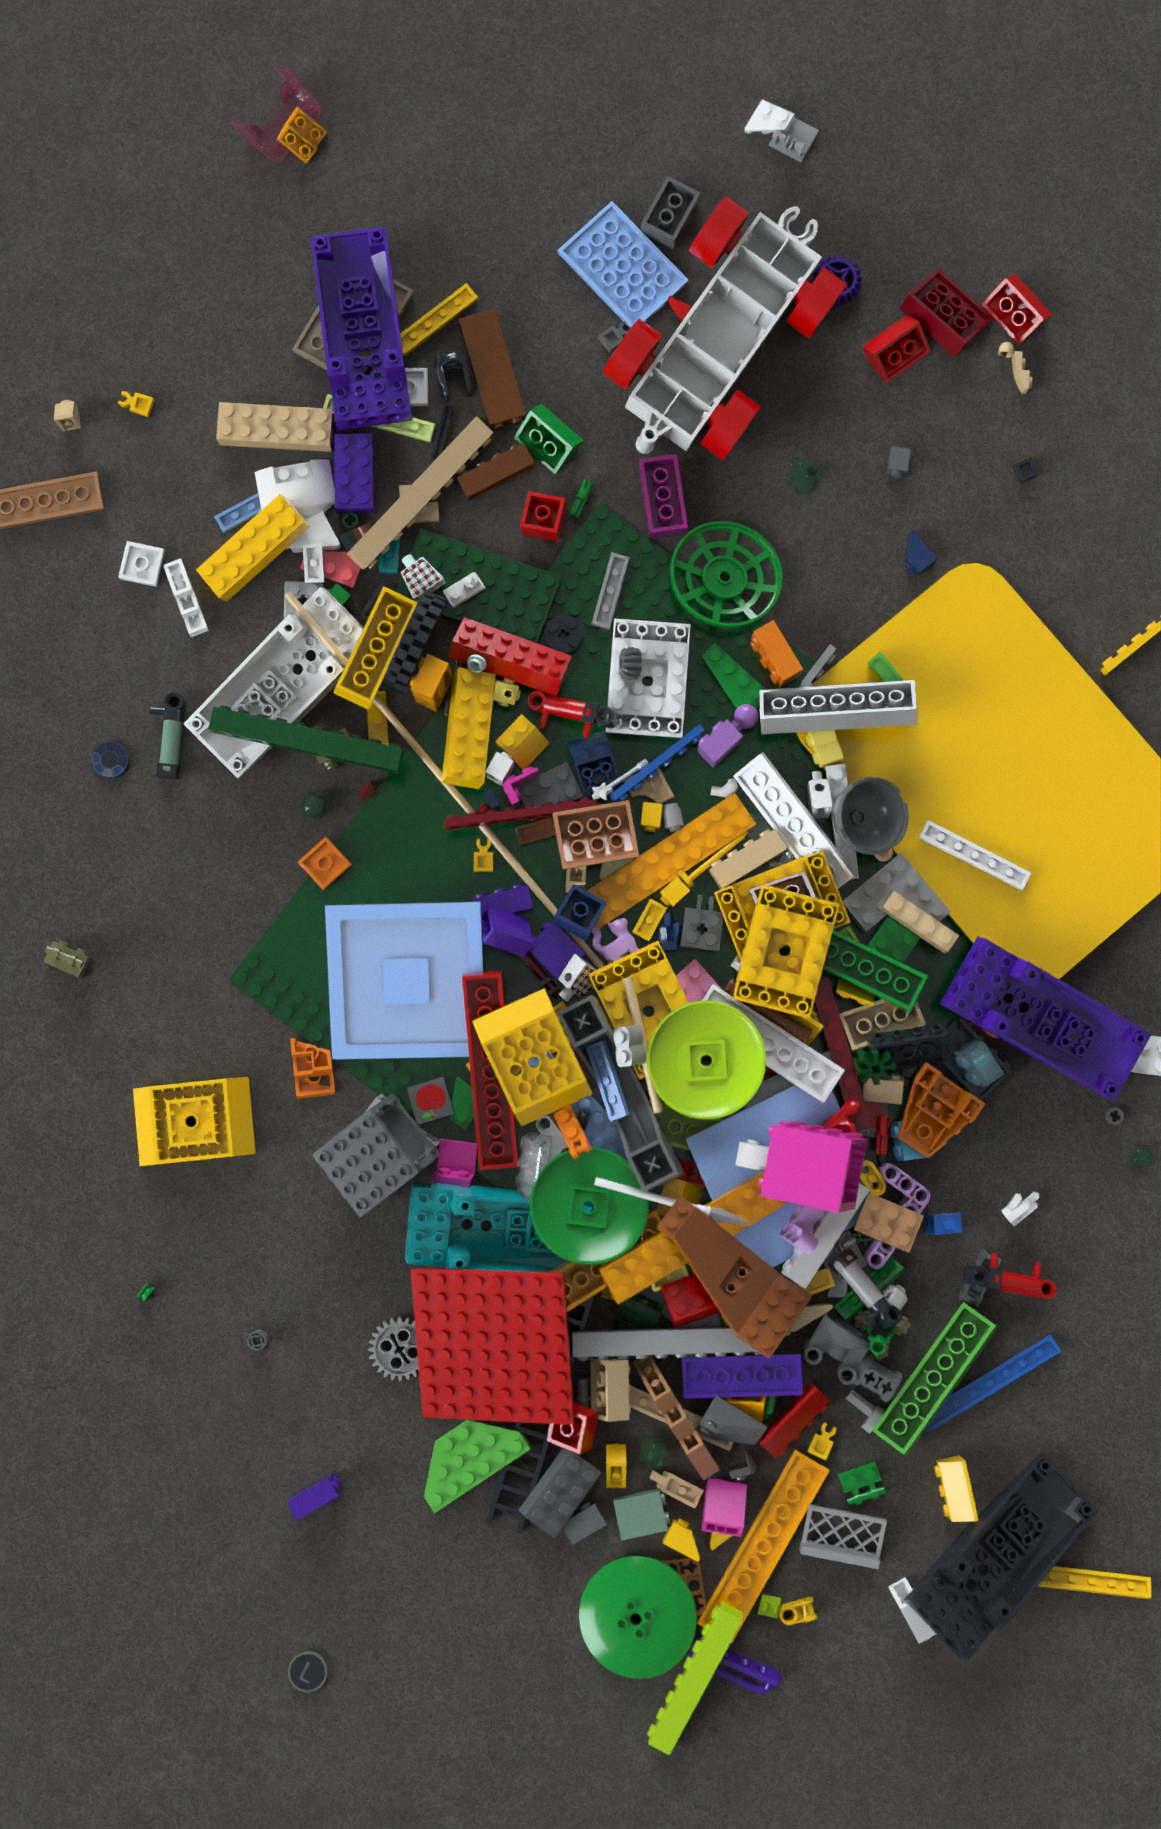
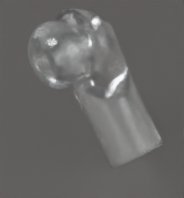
(786, 857)

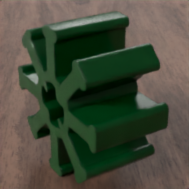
(873, 1064)

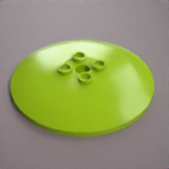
(699, 1031)

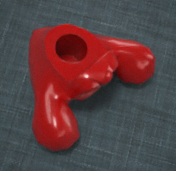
(841, 1119)

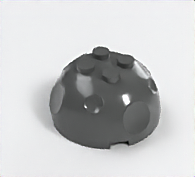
(870, 816)

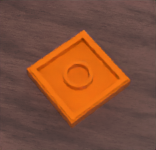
(324, 863)

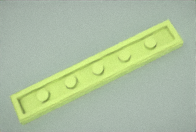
(416, 429)

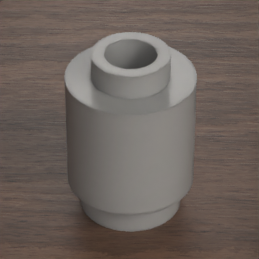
(672, 817)

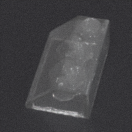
(534, 1157)

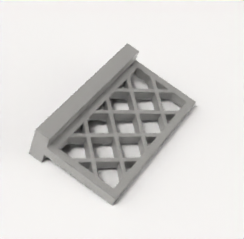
(837, 1552)

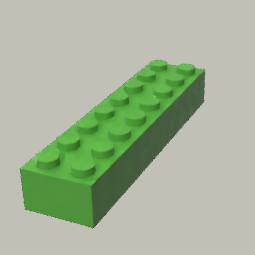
(935, 1379)

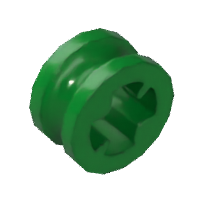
(145, 1292)

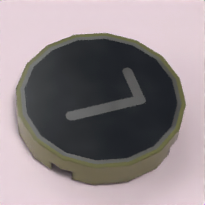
(307, 1671)

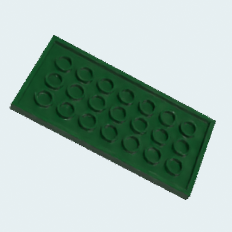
(515, 593)

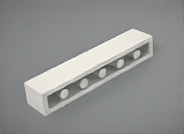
(827, 1230)

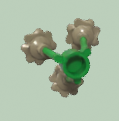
(878, 1344)

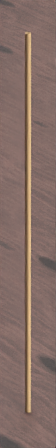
(438, 773)

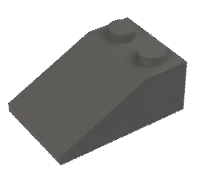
(729, 1424)

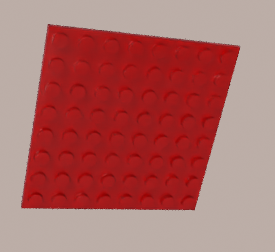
(493, 1345)

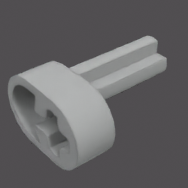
(873, 1413)

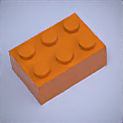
(776, 654)

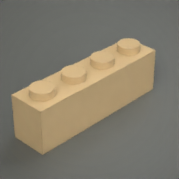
(748, 859)
(919, 922)

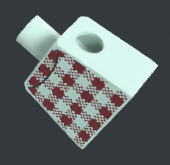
(420, 576)

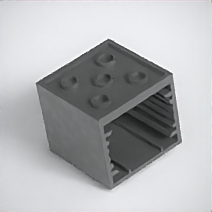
(376, 1155)

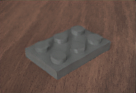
(550, 786)

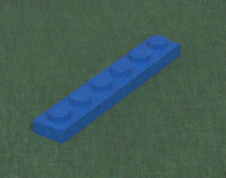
(651, 769)

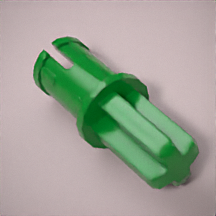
(581, 498)

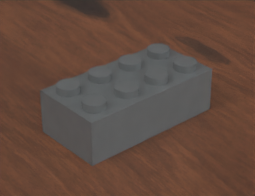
(559, 1491)

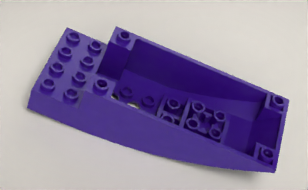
(356, 315)
(1060, 1023)

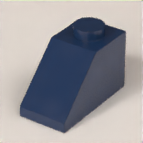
(918, 555)

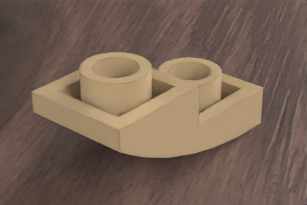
(1021, 376)

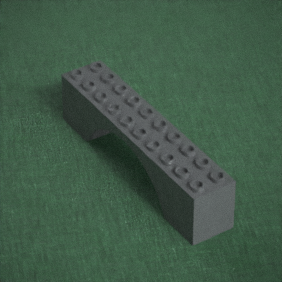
(641, 1131)

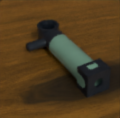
(171, 736)

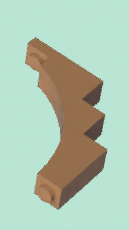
(676, 1417)

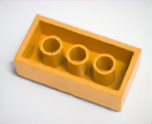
(431, 682)

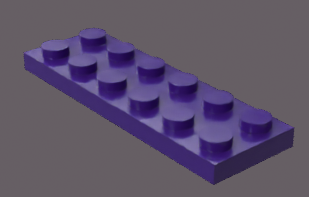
(742, 1376)

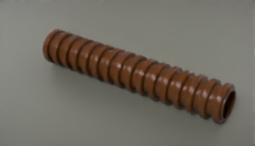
(779, 1018)

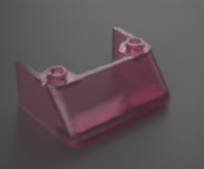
(293, 95)

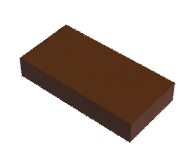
(535, 831)

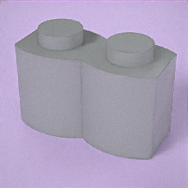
(629, 1045)

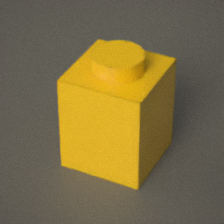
(651, 816)
(674, 892)

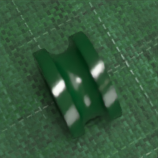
(346, 517)

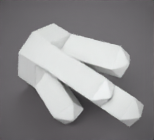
(1018, 1209)

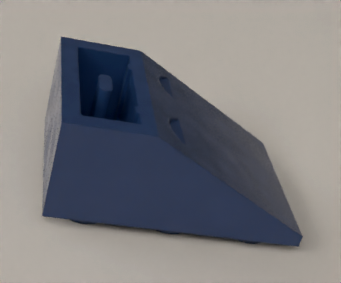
(593, 762)

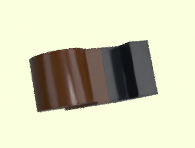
(351, 537)

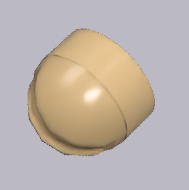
(1006, 347)

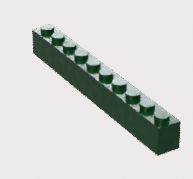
(305, 739)

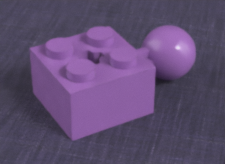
(727, 735)

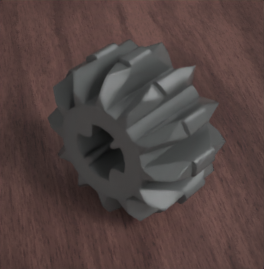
(630, 663)

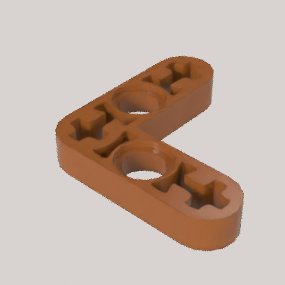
(690, 1576)

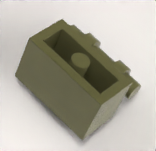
(67, 959)

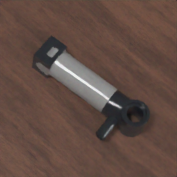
(883, 1313)

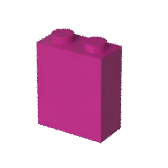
(724, 1507)

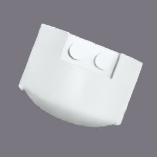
(305, 485)

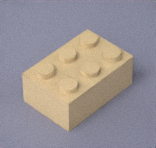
(610, 1388)

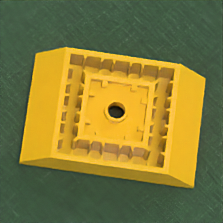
(790, 980)
(653, 984)
(221, 1114)

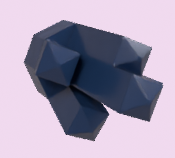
(670, 933)

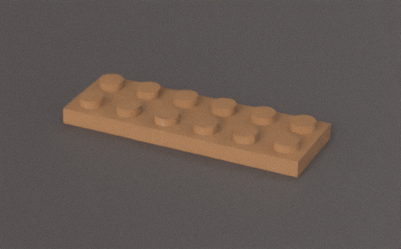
(50, 500)

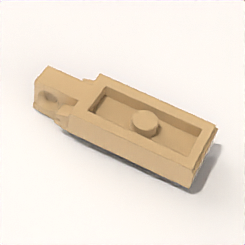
(677, 1488)

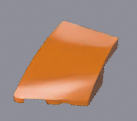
(311, 1062)

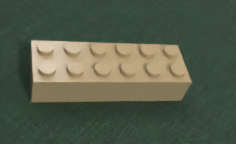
(275, 427)

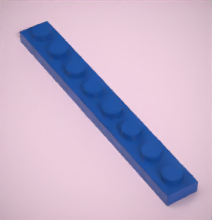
(995, 1380)

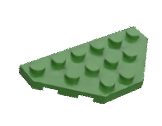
(468, 1458)

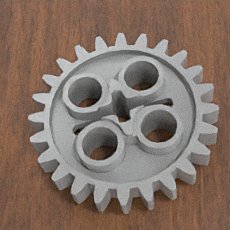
(384, 1357)

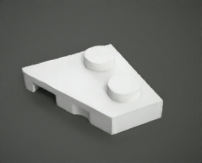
(769, 118)

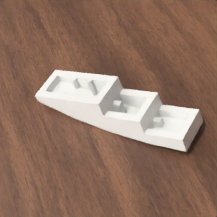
(185, 598)

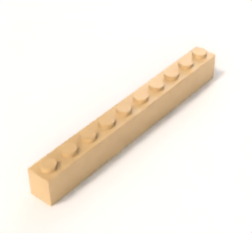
(419, 493)

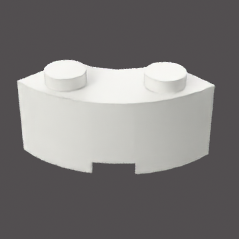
(752, 1155)

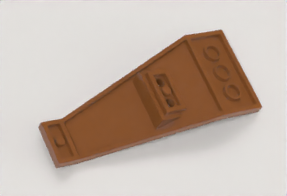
(762, 1300)

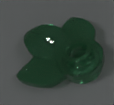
(799, 474)

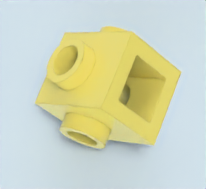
(501, 687)

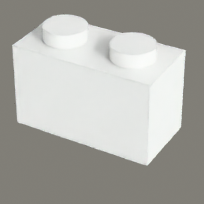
(500, 767)

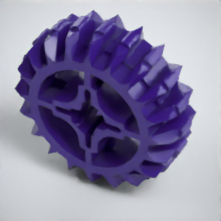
(848, 269)

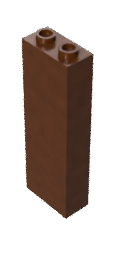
(492, 369)

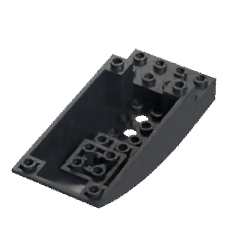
(1017, 1541)

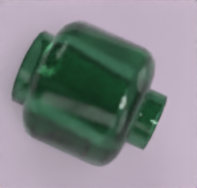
(314, 804)

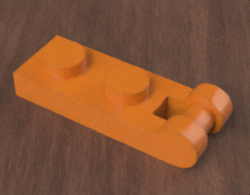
(572, 1131)

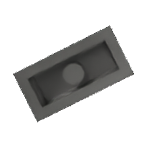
(584, 1522)

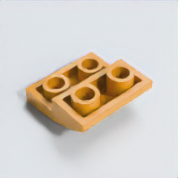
(301, 135)

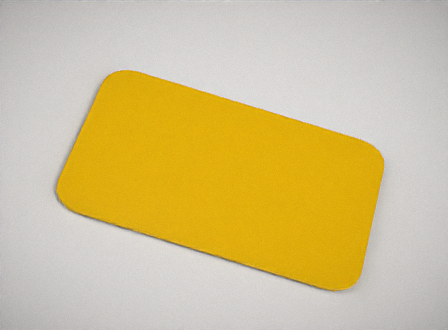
(1017, 760)

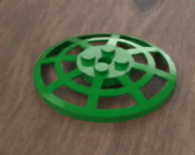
(729, 566)

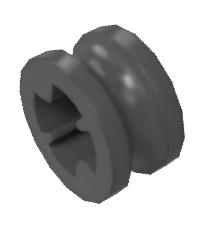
(1109, 1119)

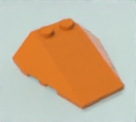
(936, 1111)

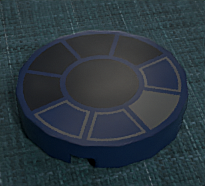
(110, 760)

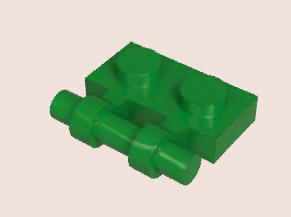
(859, 1477)

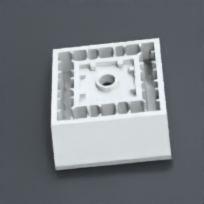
(658, 707)

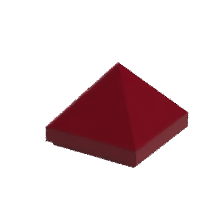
(367, 791)

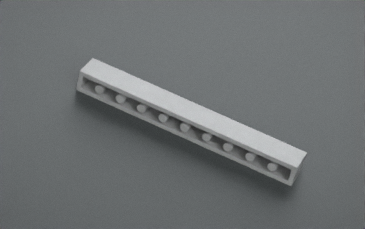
(658, 1342)

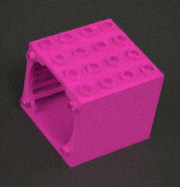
(813, 1166)

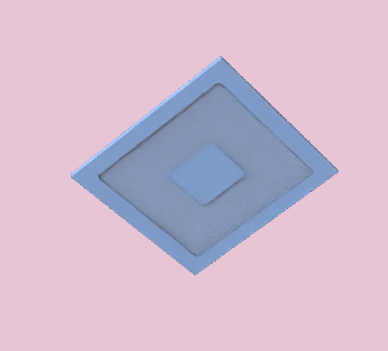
(401, 978)

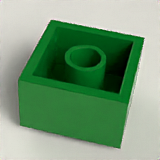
(893, 940)

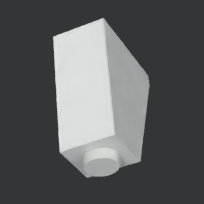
(318, 533)
(918, 1626)

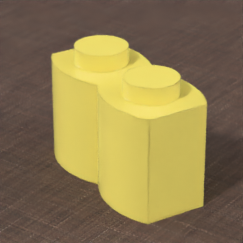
(825, 747)

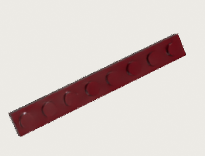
(511, 814)
(840, 1051)

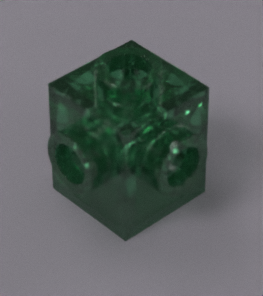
(653, 1450)

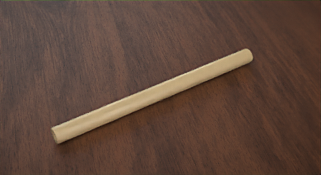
(637, 1020)

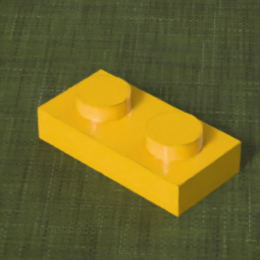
(649, 920)

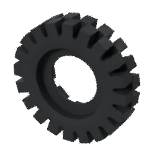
(413, 642)

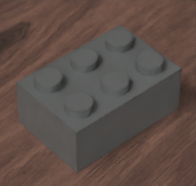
(670, 212)

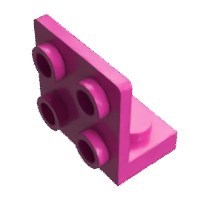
(510, 782)
(456, 1163)

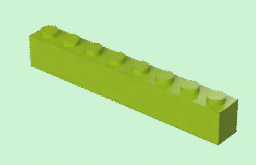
(695, 1677)

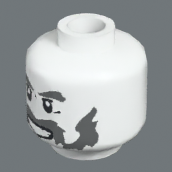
(895, 1295)

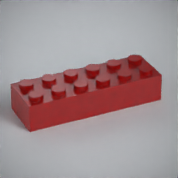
(511, 656)

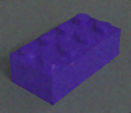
(354, 473)

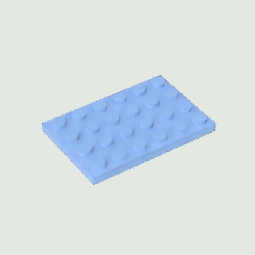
(622, 265)

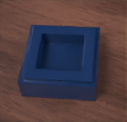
(491, 799)

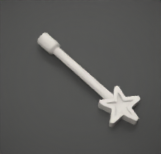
(604, 790)

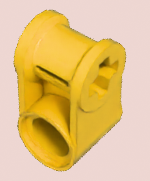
(799, 1611)

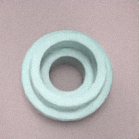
(476, 663)

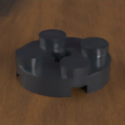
(570, 626)

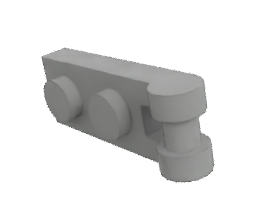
(817, 671)

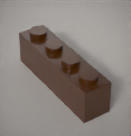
(495, 472)

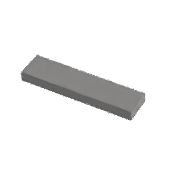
(610, 591)

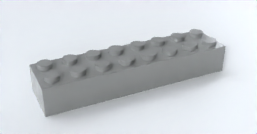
(838, 707)

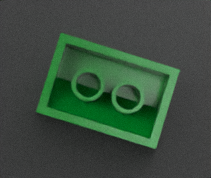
(548, 438)

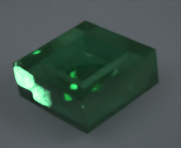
(1140, 1156)

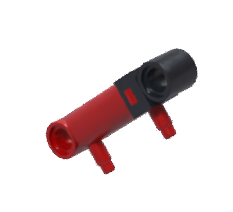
(586, 712)
(1010, 1282)

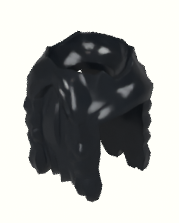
(449, 361)

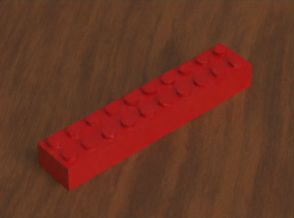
(491, 1107)

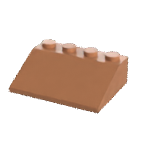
(595, 834)

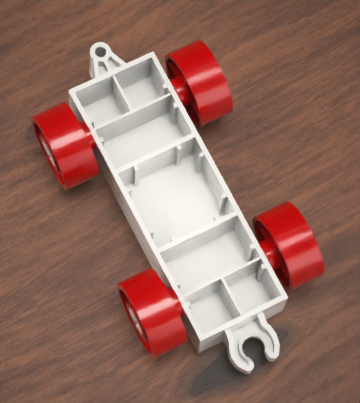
(723, 329)

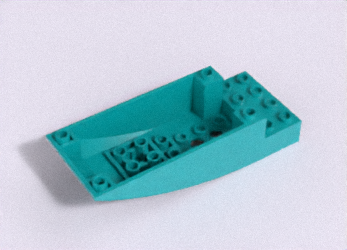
(439, 1239)

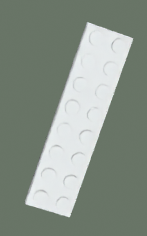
(789, 816)
(786, 1053)

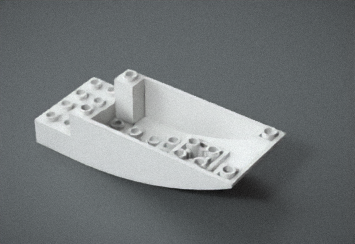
(267, 680)

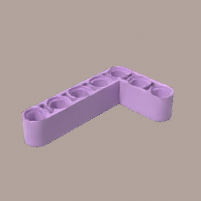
(909, 1199)
(798, 1227)

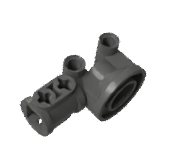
(850, 1348)

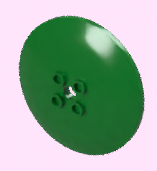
(559, 1214)
(661, 1600)

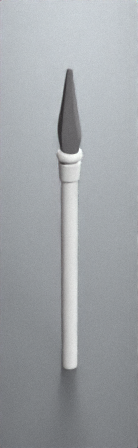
(716, 1214)

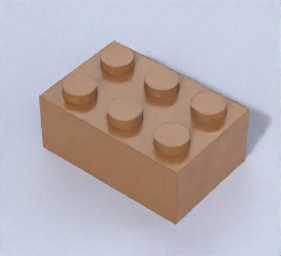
(888, 1222)

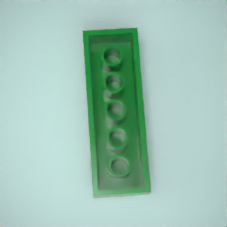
(873, 972)

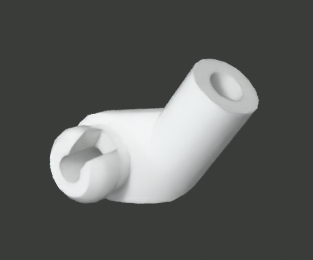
(725, 791)

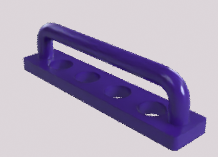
(750, 1667)

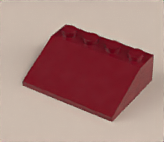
(945, 313)

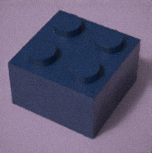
(579, 912)

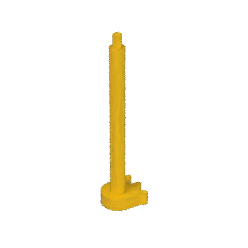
(687, 880)

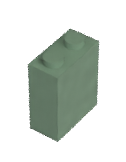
(641, 1514)

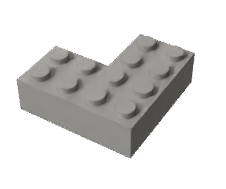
(896, 876)

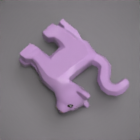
(619, 947)

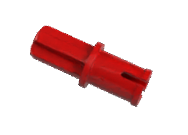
(882, 1135)

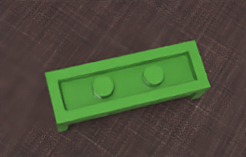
(884, 668)

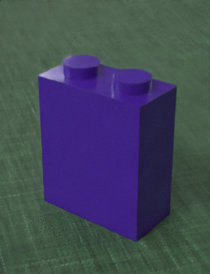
(506, 931)
(554, 949)
(315, 1496)

